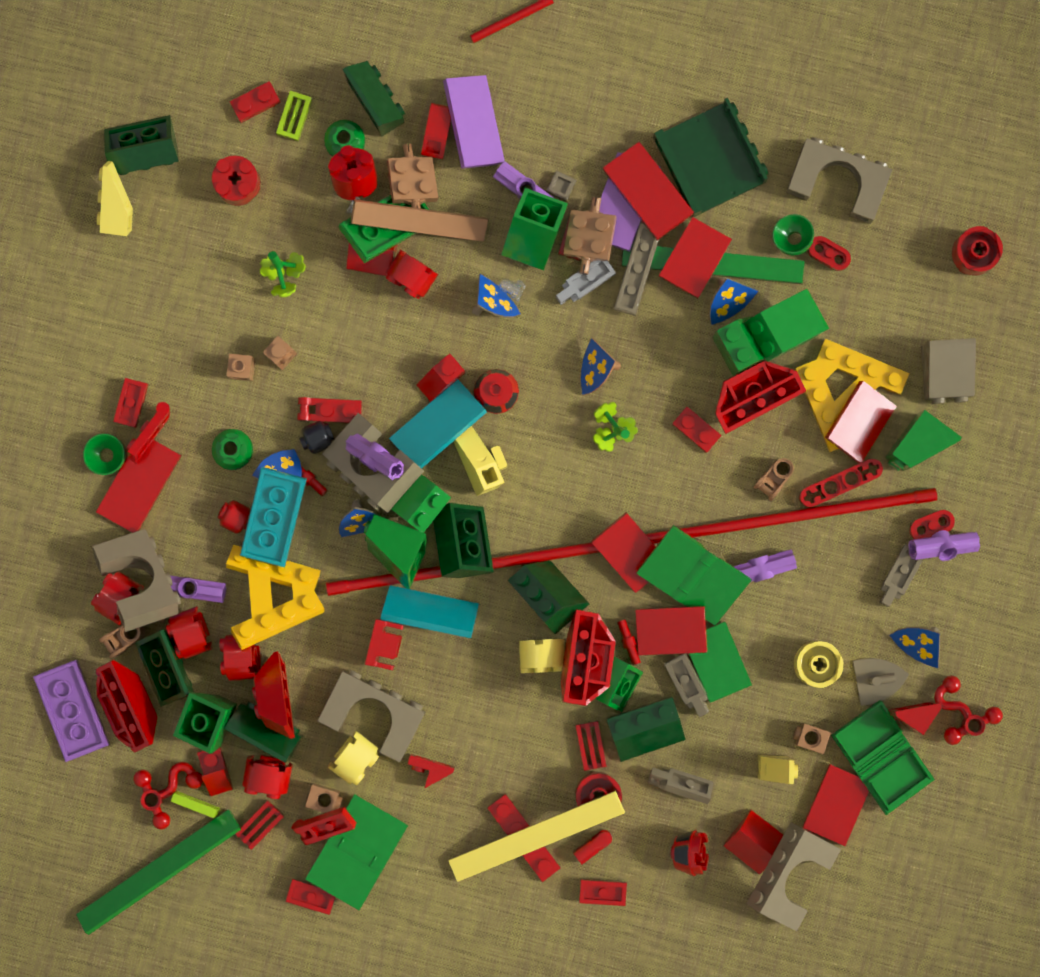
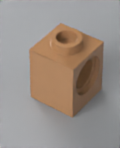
(240, 367)
(820, 743)
(313, 798)

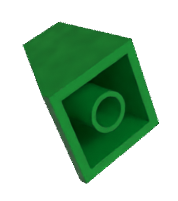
(534, 229)
(787, 325)
(738, 346)
(920, 441)
(421, 503)
(396, 547)
(622, 684)
(204, 721)

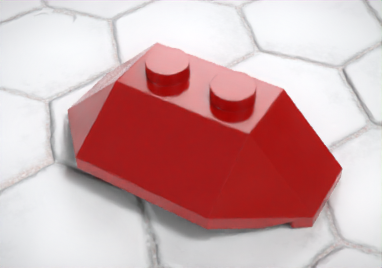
(756, 393)
(586, 659)
(273, 696)
(126, 705)

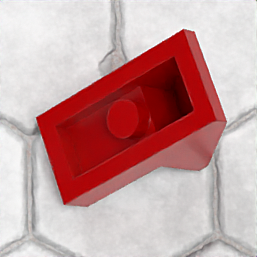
(436, 769)
(215, 772)

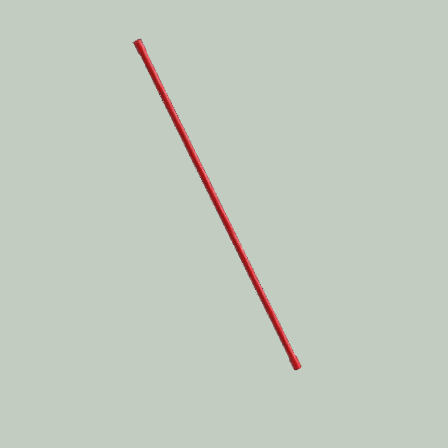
(916, 497)

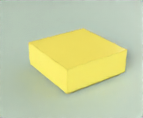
(499, 458)

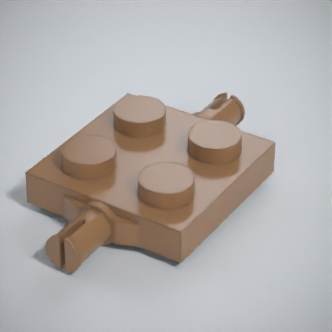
(412, 179)
(590, 235)

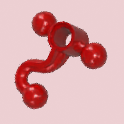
(954, 735)
(143, 778)

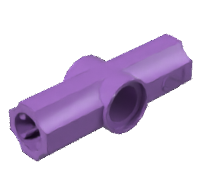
(515, 180)
(374, 456)
(944, 545)
(768, 566)
(204, 589)

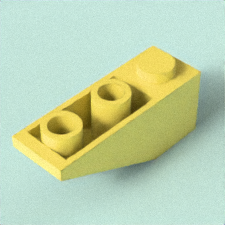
(115, 205)
(478, 462)
(777, 769)

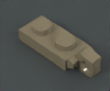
(899, 576)
(688, 683)
(682, 784)

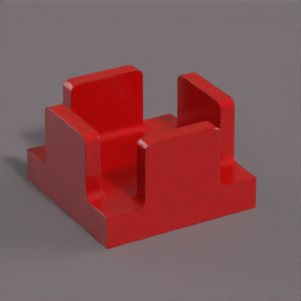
(383, 644)

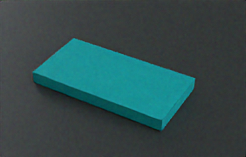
(438, 424)
(273, 516)
(430, 611)

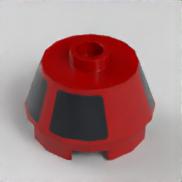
(496, 391)
(690, 853)

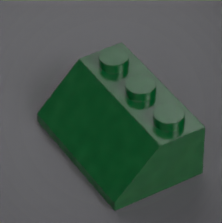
(374, 96)
(141, 145)
(462, 541)
(548, 593)
(164, 667)
(646, 728)
(253, 730)

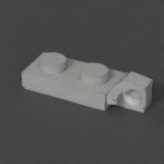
(581, 284)

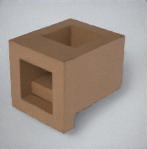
(280, 353)

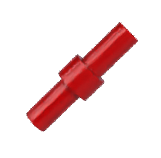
(311, 481)
(628, 642)

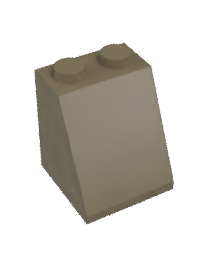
(949, 370)

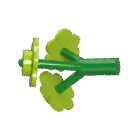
(273, 267)
(623, 429)

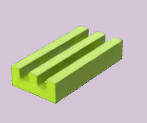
(300, 98)
(195, 804)

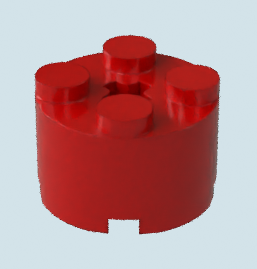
(353, 173)
(246, 187)
(983, 240)
(412, 274)
(115, 588)
(189, 633)
(239, 663)
(266, 776)
(596, 782)

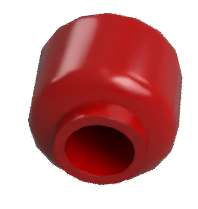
(234, 516)

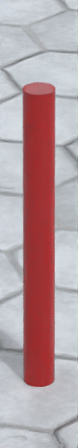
(509, 20)

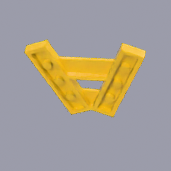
(866, 369)
(265, 619)

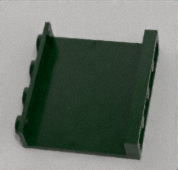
(711, 158)

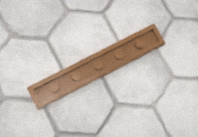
(418, 220)

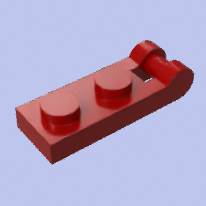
(329, 410)
(149, 431)
(324, 826)

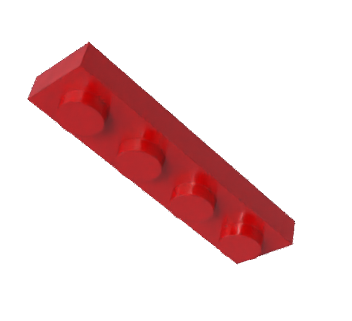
(511, 822)

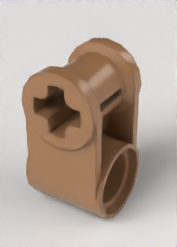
(774, 479)
(119, 641)

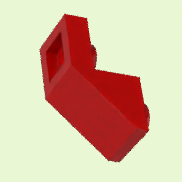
(436, 131)

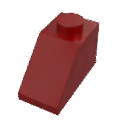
(440, 377)

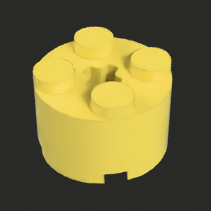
(541, 655)
(825, 675)
(354, 758)

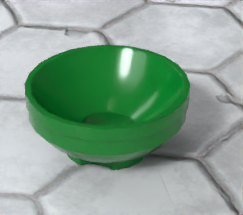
(357, 136)
(789, 225)
(93, 451)
(240, 458)

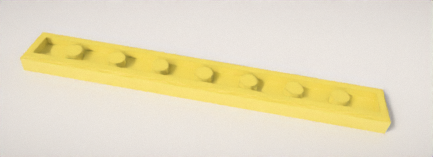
(536, 836)

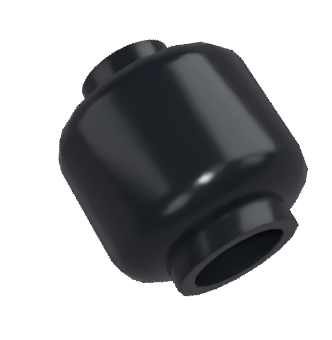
(316, 437)

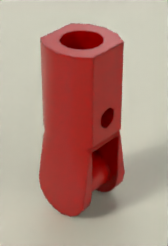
(593, 846)

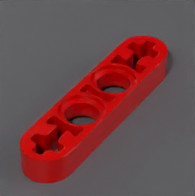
(839, 480)

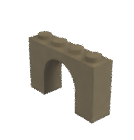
(870, 176)
(378, 487)
(138, 551)
(405, 716)
(795, 847)

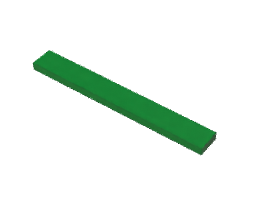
(740, 266)
(158, 872)

